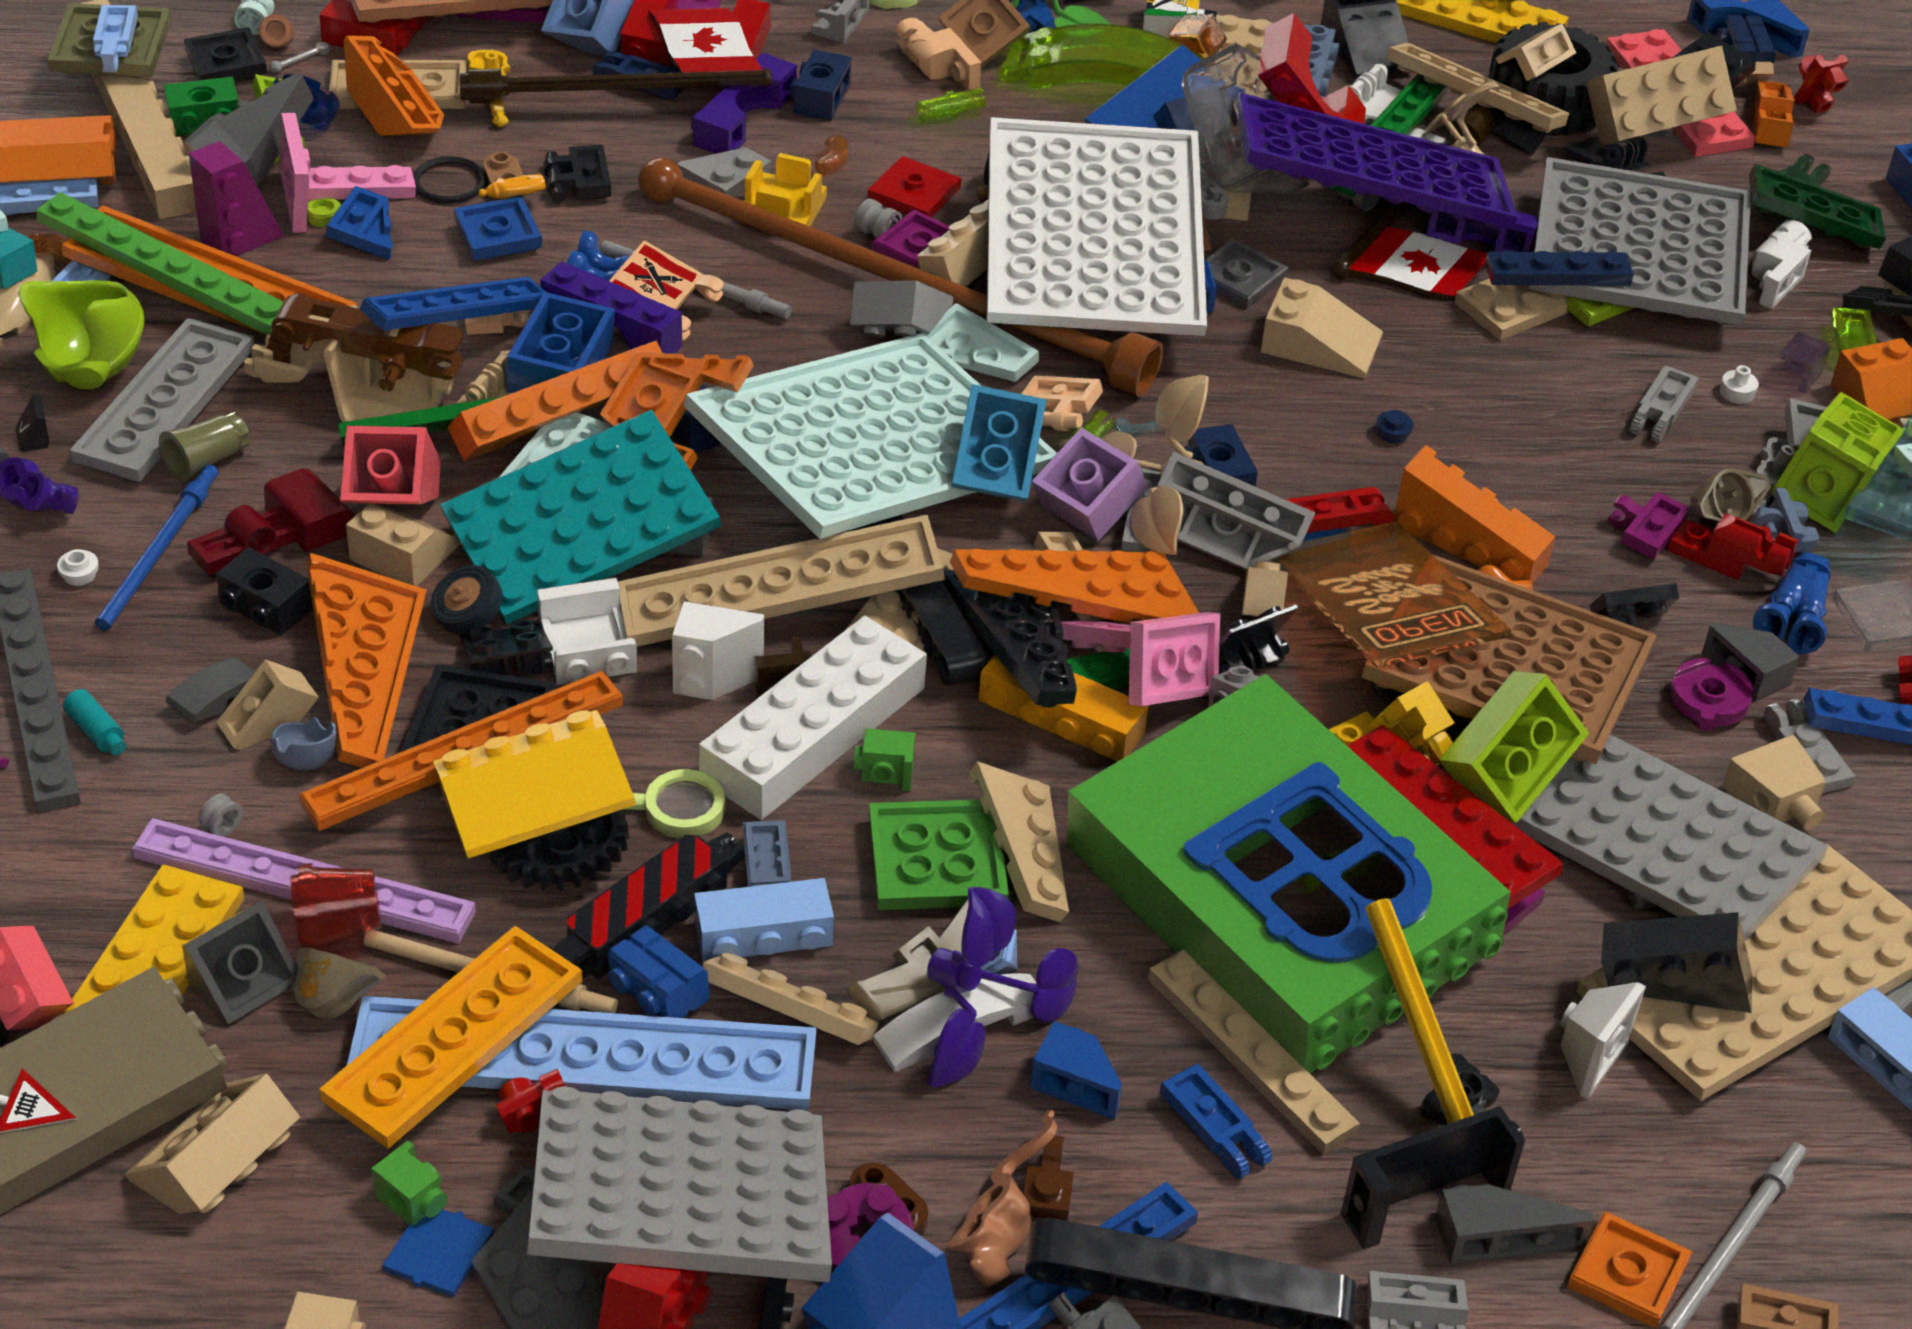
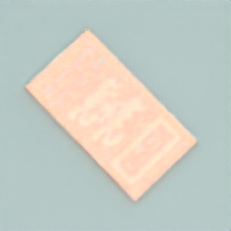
(1390, 594)

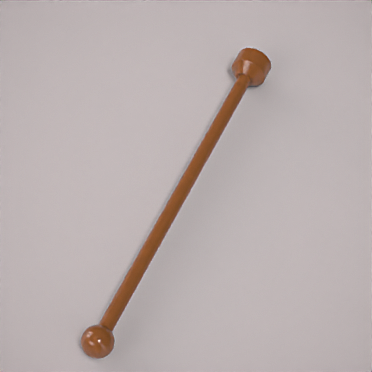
(1128, 361)

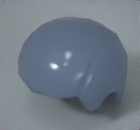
(303, 745)

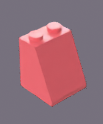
(389, 466)

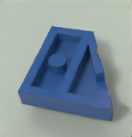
(363, 223)

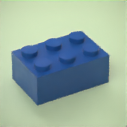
(558, 340)

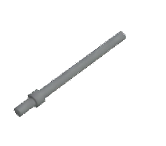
(753, 300)
(1773, 1182)

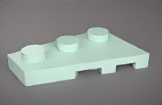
(982, 345)

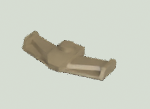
(909, 982)

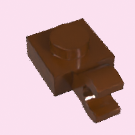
(1047, 1186)

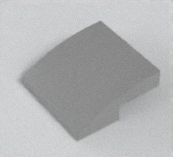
(1415, 1302)

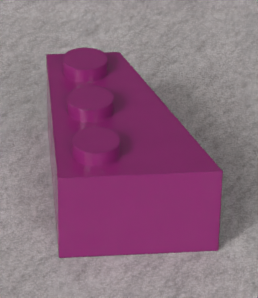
(228, 202)

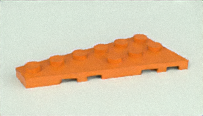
(1095, 583)
(365, 648)

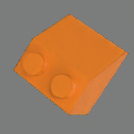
(1877, 377)

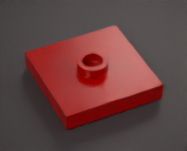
(914, 186)

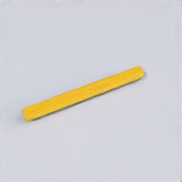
(1418, 1010)

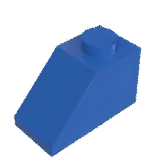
(1076, 1071)

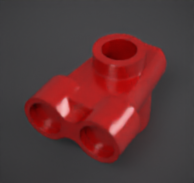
(522, 1101)

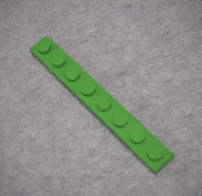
(160, 261)

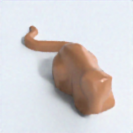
(1001, 1215)

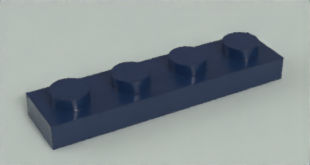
(1559, 268)

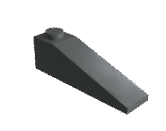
(255, 126)

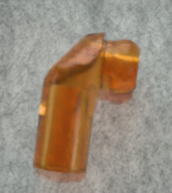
(836, 156)

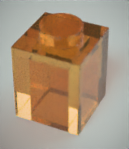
(1199, 34)

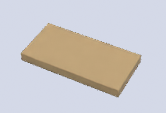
(437, 76)

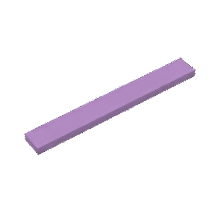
(271, 870)

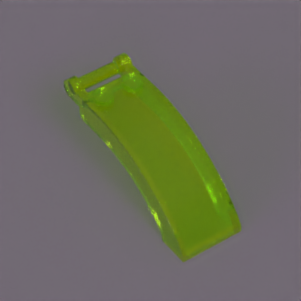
(1085, 55)

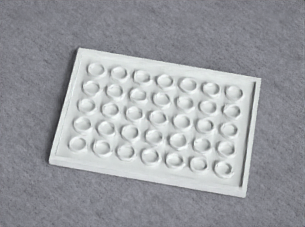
(1095, 227)

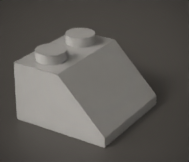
(897, 307)

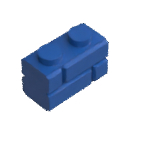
(657, 975)

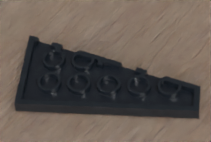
(1023, 638)

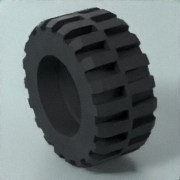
(1565, 82)

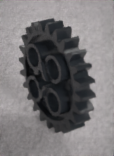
(566, 853)

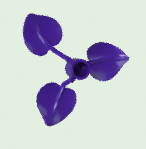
(987, 930)

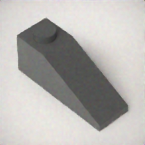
(1501, 1223)

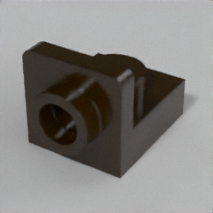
(773, 668)

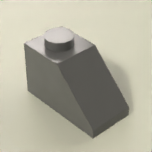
(1754, 652)

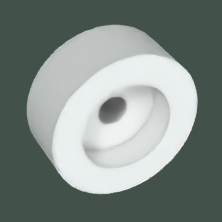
(1739, 385)

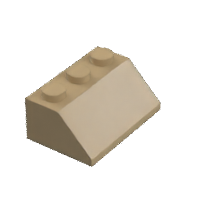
(215, 1145)

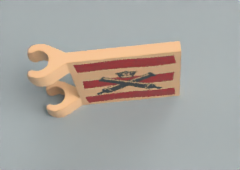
(665, 280)

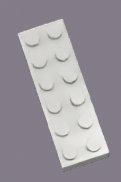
(813, 716)

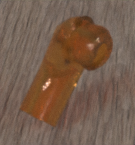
(49, 244)

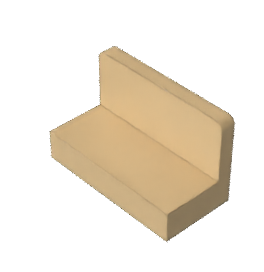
(1541, 51)

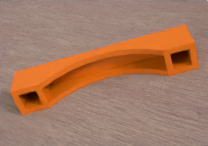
(521, 412)

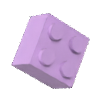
(1089, 484)

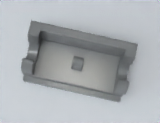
(840, 19)

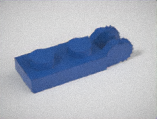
(1215, 1119)

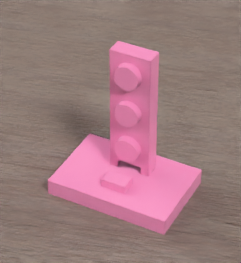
(306, 183)
(1167, 655)

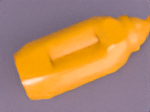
(514, 187)

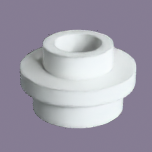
(78, 567)

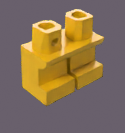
(1419, 721)

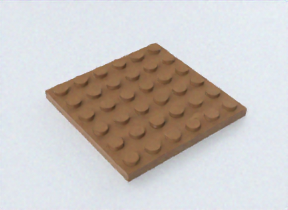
(1581, 652)

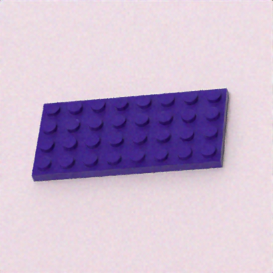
(1374, 161)

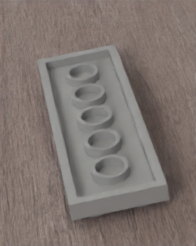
(162, 398)

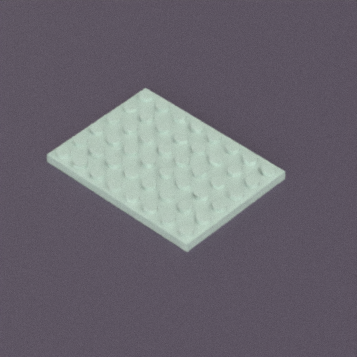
(850, 432)

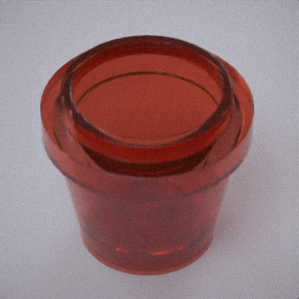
(333, 904)

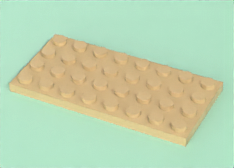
(1806, 962)

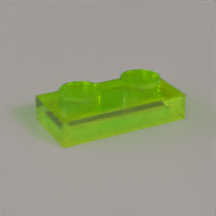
(1852, 328)

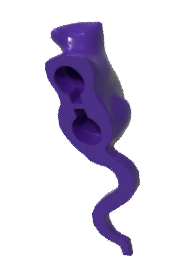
(26, 486)

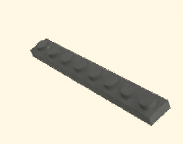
(36, 694)

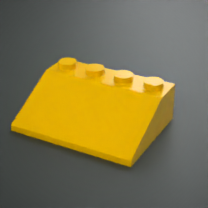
(533, 783)

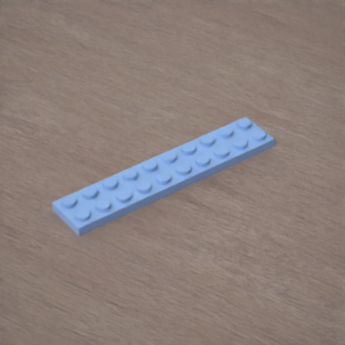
(639, 1055)

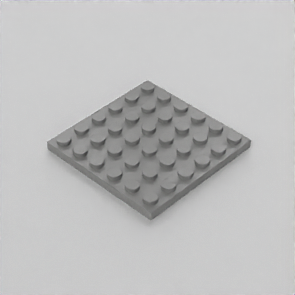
(1679, 236)
(680, 1185)

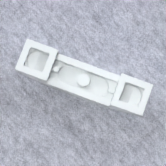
(916, 1032)

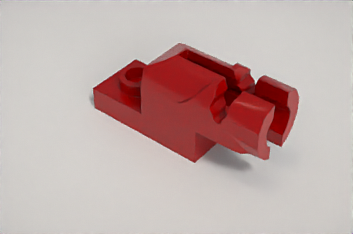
(1734, 547)

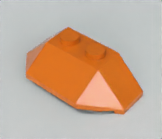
(388, 90)

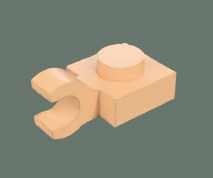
(495, 323)

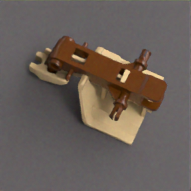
(367, 367)

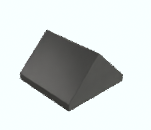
(239, 963)

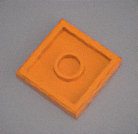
(1629, 1269)

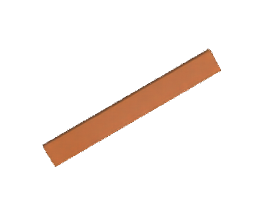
(415, 768)

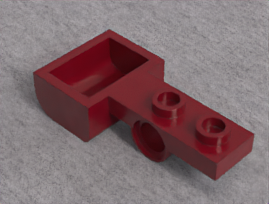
(296, 509)

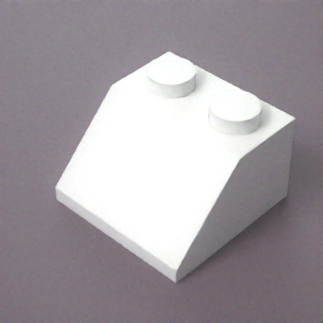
(715, 650)

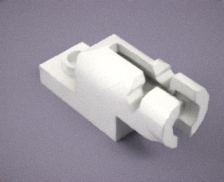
(1781, 261)

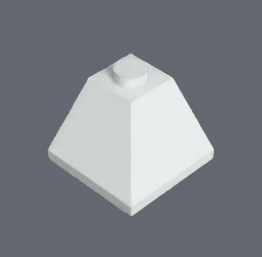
(1599, 1032)

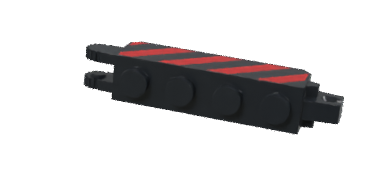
(651, 895)

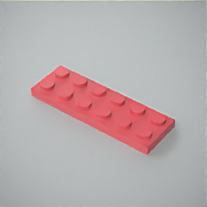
(1702, 137)

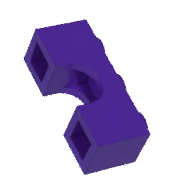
(1518, 239)

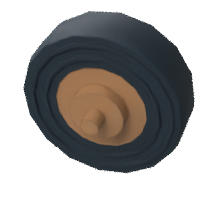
(466, 599)

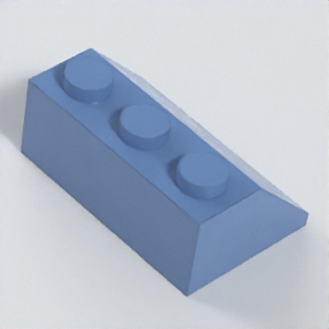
(587, 24)

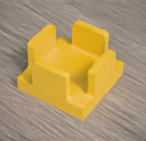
(789, 191)

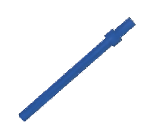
(191, 498)

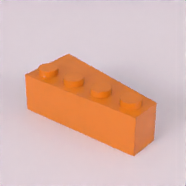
(1468, 521)

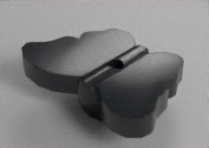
(1478, 1088)

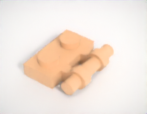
(1066, 399)

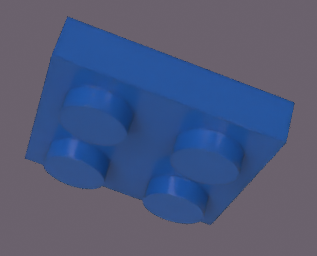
(497, 228)

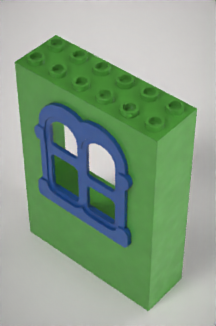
(1228, 782)

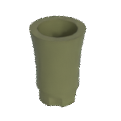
(204, 443)

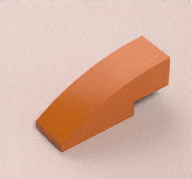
(1773, 113)

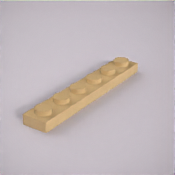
(1463, 80)
(1254, 1052)

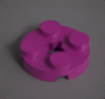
(1706, 709)
(858, 1205)

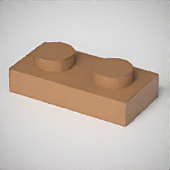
(1781, 1310)

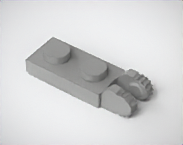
(1664, 401)
(1818, 747)

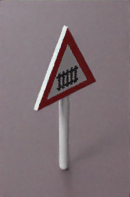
(30, 1106)

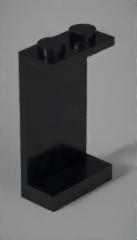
(1426, 1162)

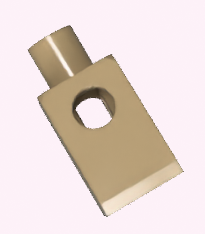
(1778, 782)

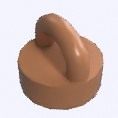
(276, 31)

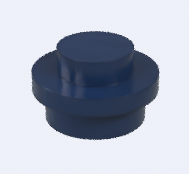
(1394, 426)

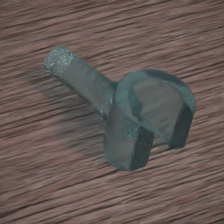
(1124, 425)

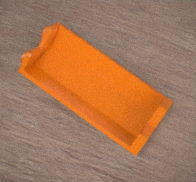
(58, 149)

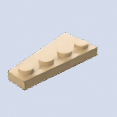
(1028, 836)

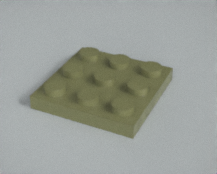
(74, 45)

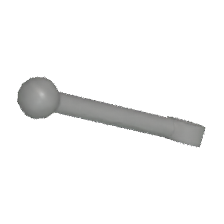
(321, 48)

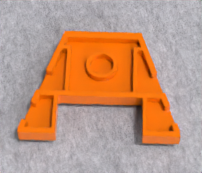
(662, 383)

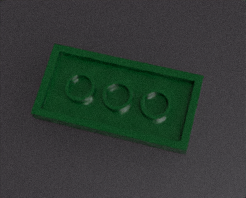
(1816, 206)

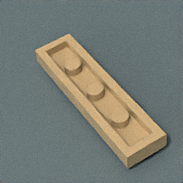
(802, 1003)

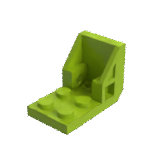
(1838, 459)

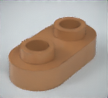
(500, 166)

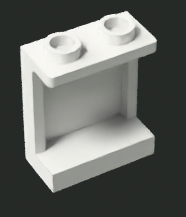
(586, 630)

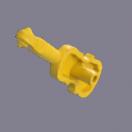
(490, 60)

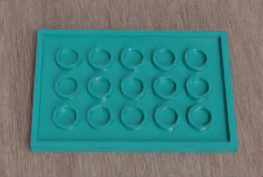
(581, 513)

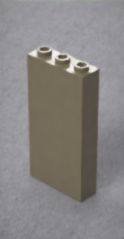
(118, 1068)

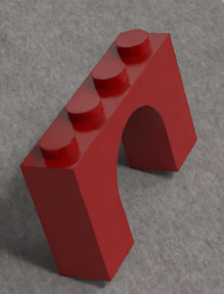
(340, 20)
(644, 39)
(1288, 76)

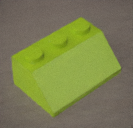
(1515, 744)

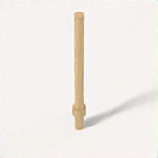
(575, 1000)

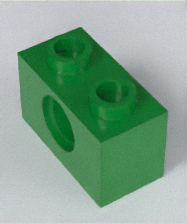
(196, 101)

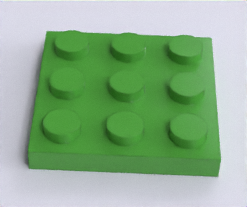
(933, 853)

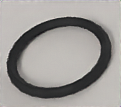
(446, 160)

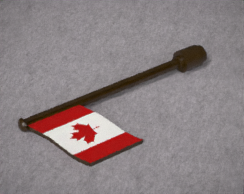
(701, 43)
(1412, 258)

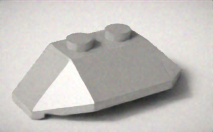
(1232, 516)

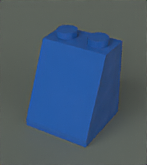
(886, 1283)

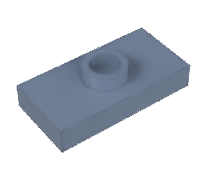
(766, 852)

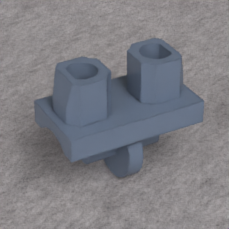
(1787, 518)

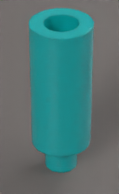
(94, 721)

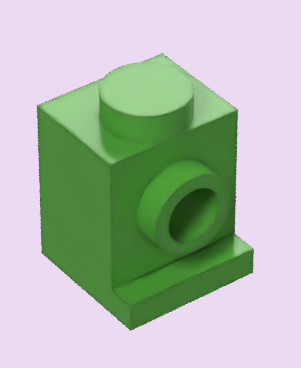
(886, 757)
(408, 1185)

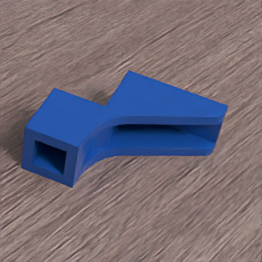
(1784, 28)

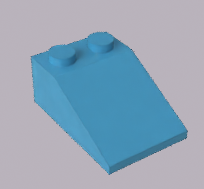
(999, 443)

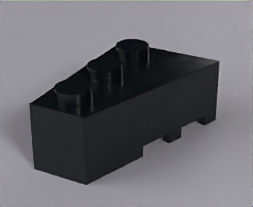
(1682, 959)

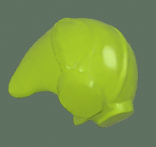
(83, 328)

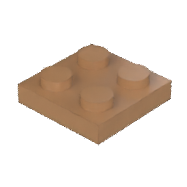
(985, 26)

